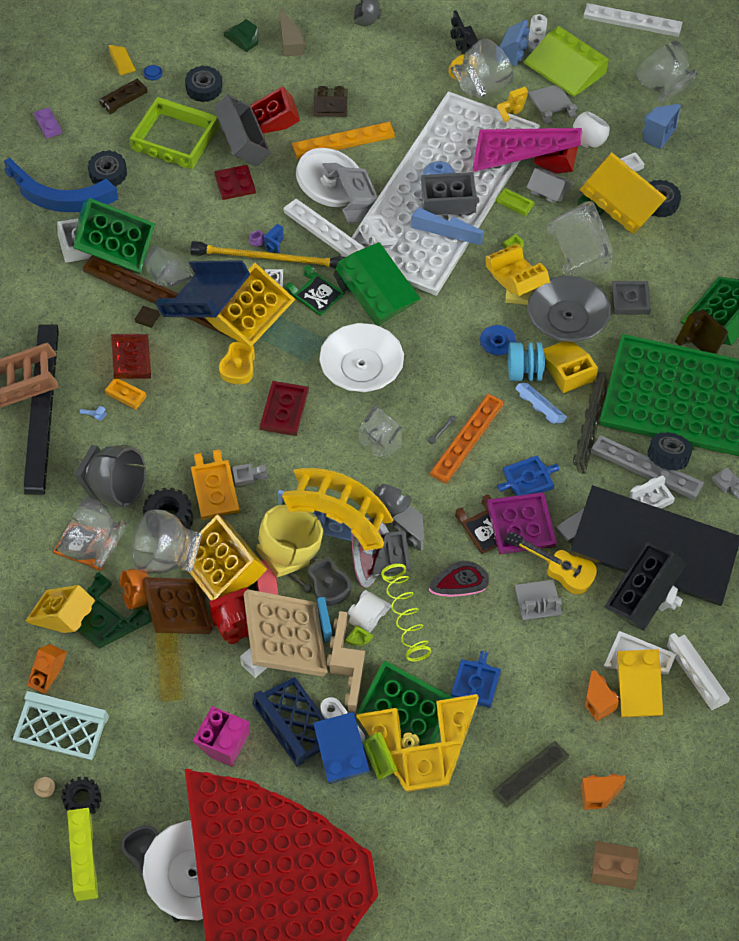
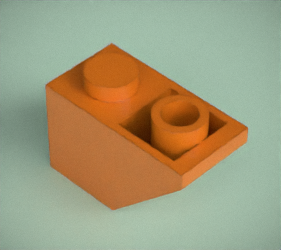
(46, 667)
(599, 698)
(600, 791)

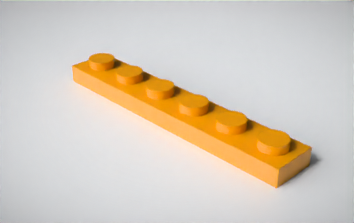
(345, 139)

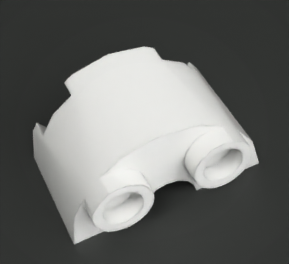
(368, 611)

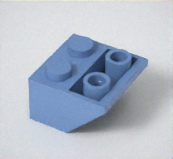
(516, 41)

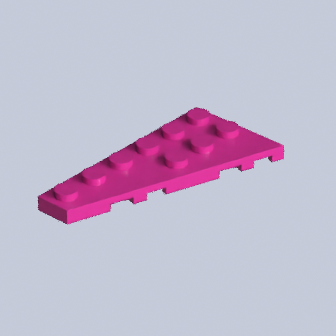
(506, 146)

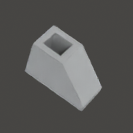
(412, 523)

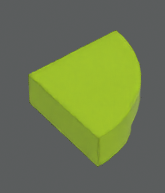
(358, 637)

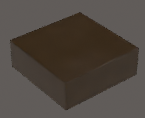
(147, 316)

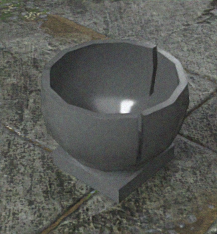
(109, 478)

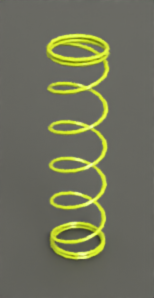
(396, 577)

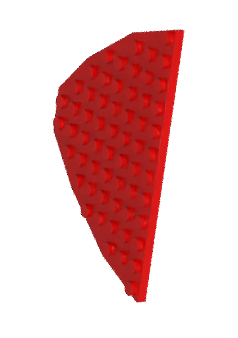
(273, 865)

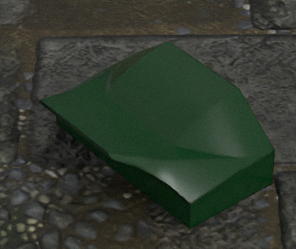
(243, 35)

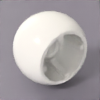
(594, 129)

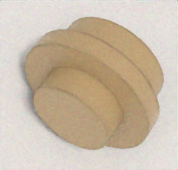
(44, 787)

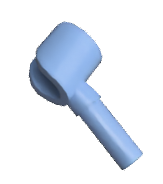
(98, 414)

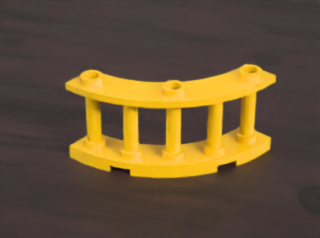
(338, 508)

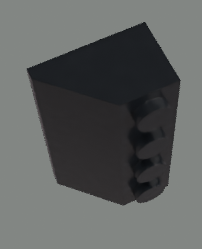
(645, 585)

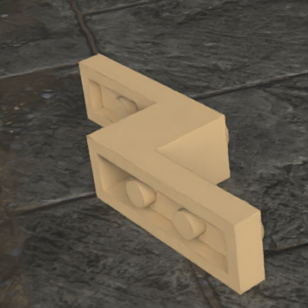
(346, 662)

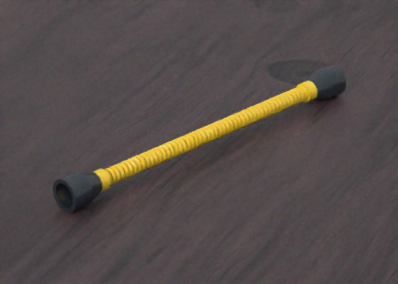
(200, 248)

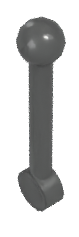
(432, 439)
(307, 587)

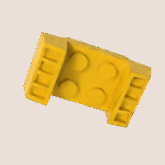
(515, 272)

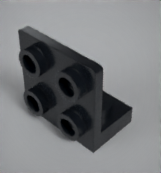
(463, 35)

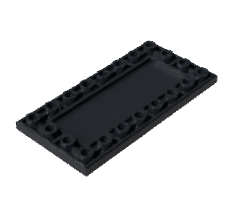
(618, 527)

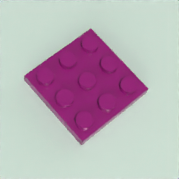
(525, 516)

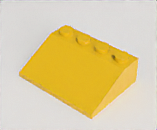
(622, 193)
(252, 308)
(224, 560)

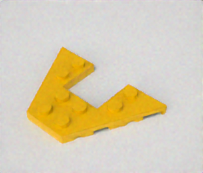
(426, 764)

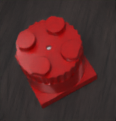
(230, 616)

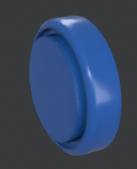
(152, 72)

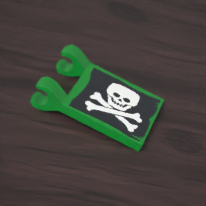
(317, 293)

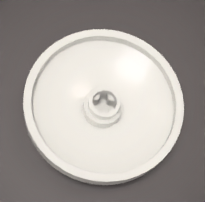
(315, 181)

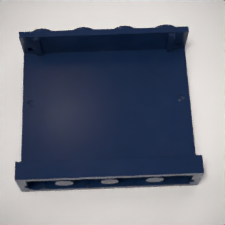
(207, 290)

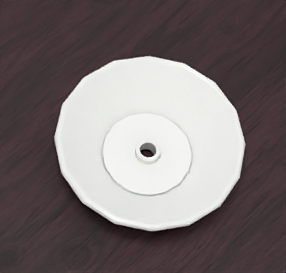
(365, 345)
(167, 871)

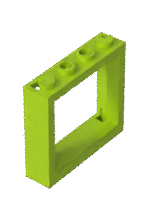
(181, 113)

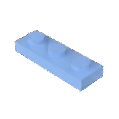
(540, 403)

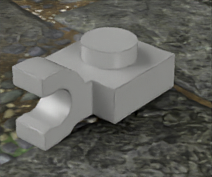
(245, 474)
(727, 482)

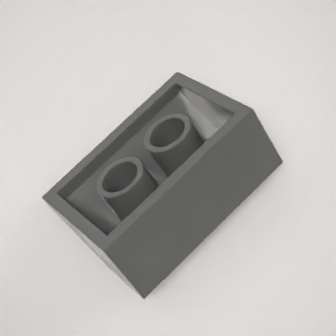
(449, 193)

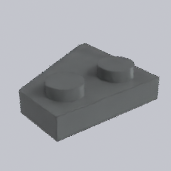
(393, 552)

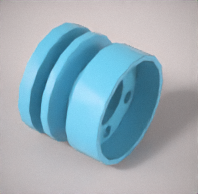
(525, 361)

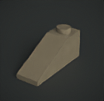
(291, 36)

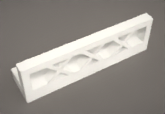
(697, 671)

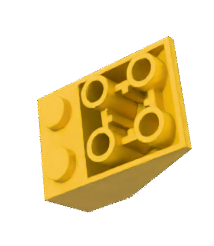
(569, 365)

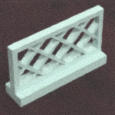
(63, 708)

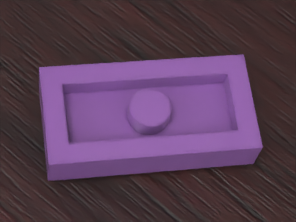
(47, 122)

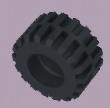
(173, 501)

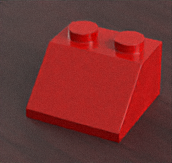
(558, 161)

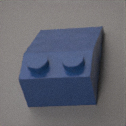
(341, 748)

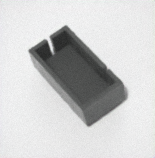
(242, 130)

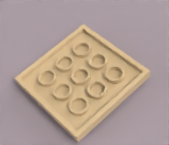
(285, 633)

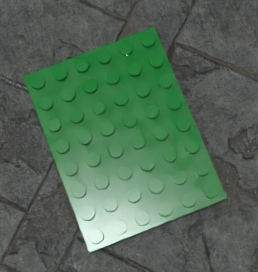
(674, 391)

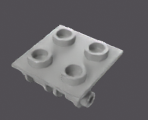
(538, 600)

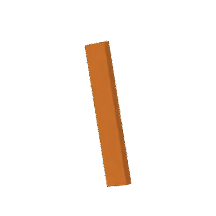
(466, 438)

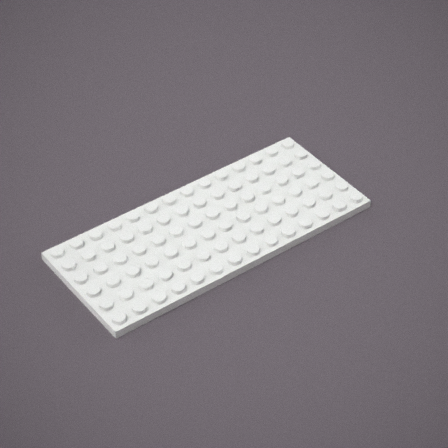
(451, 138)

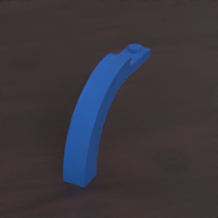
(58, 199)

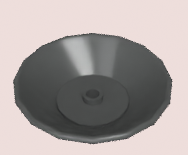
(570, 297)

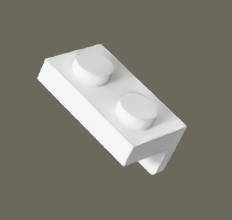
(653, 493)

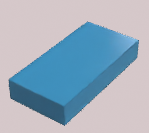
(324, 619)

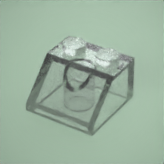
(167, 267)
(380, 434)

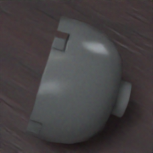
(367, 12)
(392, 498)

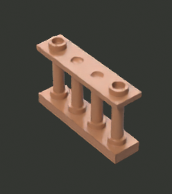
(29, 386)

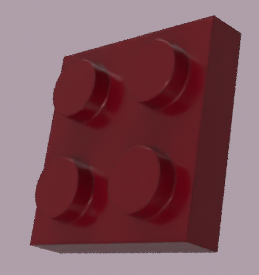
(235, 182)

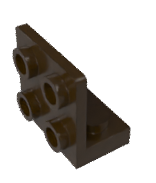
(330, 101)
(702, 332)

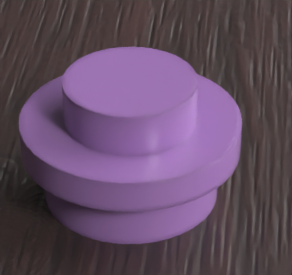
(256, 238)

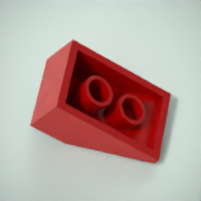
(276, 111)

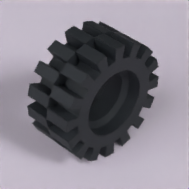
(81, 785)

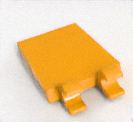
(214, 486)

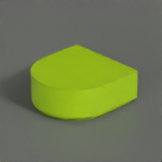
(512, 240)

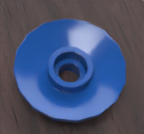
(497, 334)

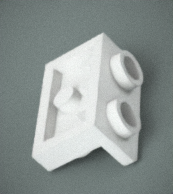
(376, 230)

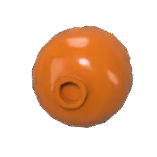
(133, 585)

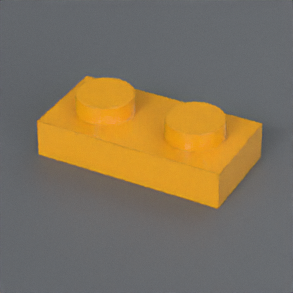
(125, 393)

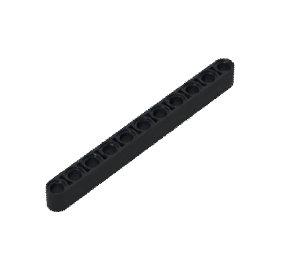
(40, 420)

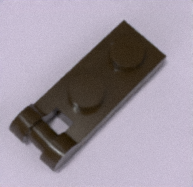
(123, 96)

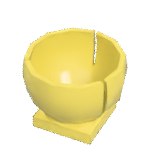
(288, 539)

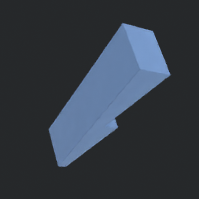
(453, 229)

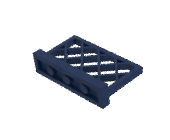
(279, 726)

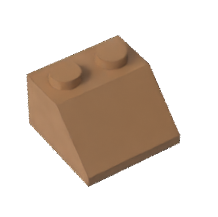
(615, 865)

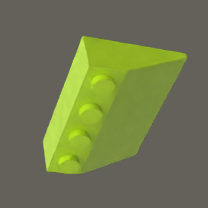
(567, 61)

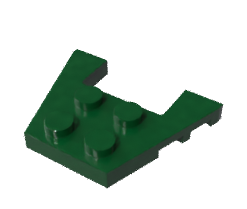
(104, 623)

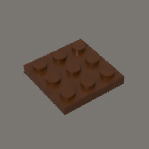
(176, 606)

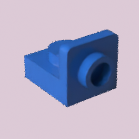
(274, 238)

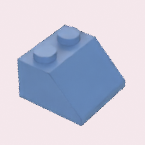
(660, 125)

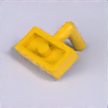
(514, 104)

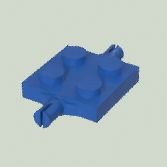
(528, 477)
(478, 679)

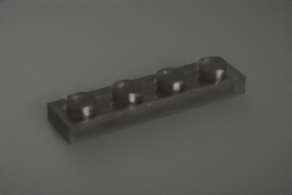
(530, 774)

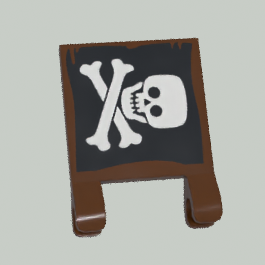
(479, 527)

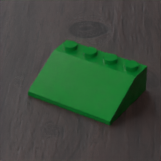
(113, 235)
(377, 283)
(722, 304)
(411, 696)

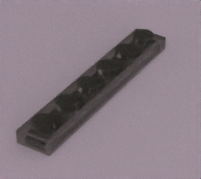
(590, 426)

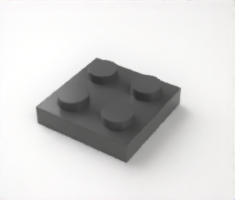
(631, 297)

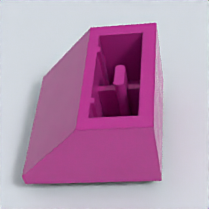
(222, 735)

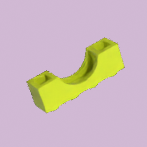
(81, 854)

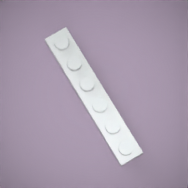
(633, 20)
(322, 228)

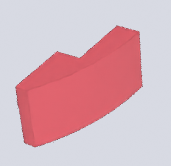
(267, 582)

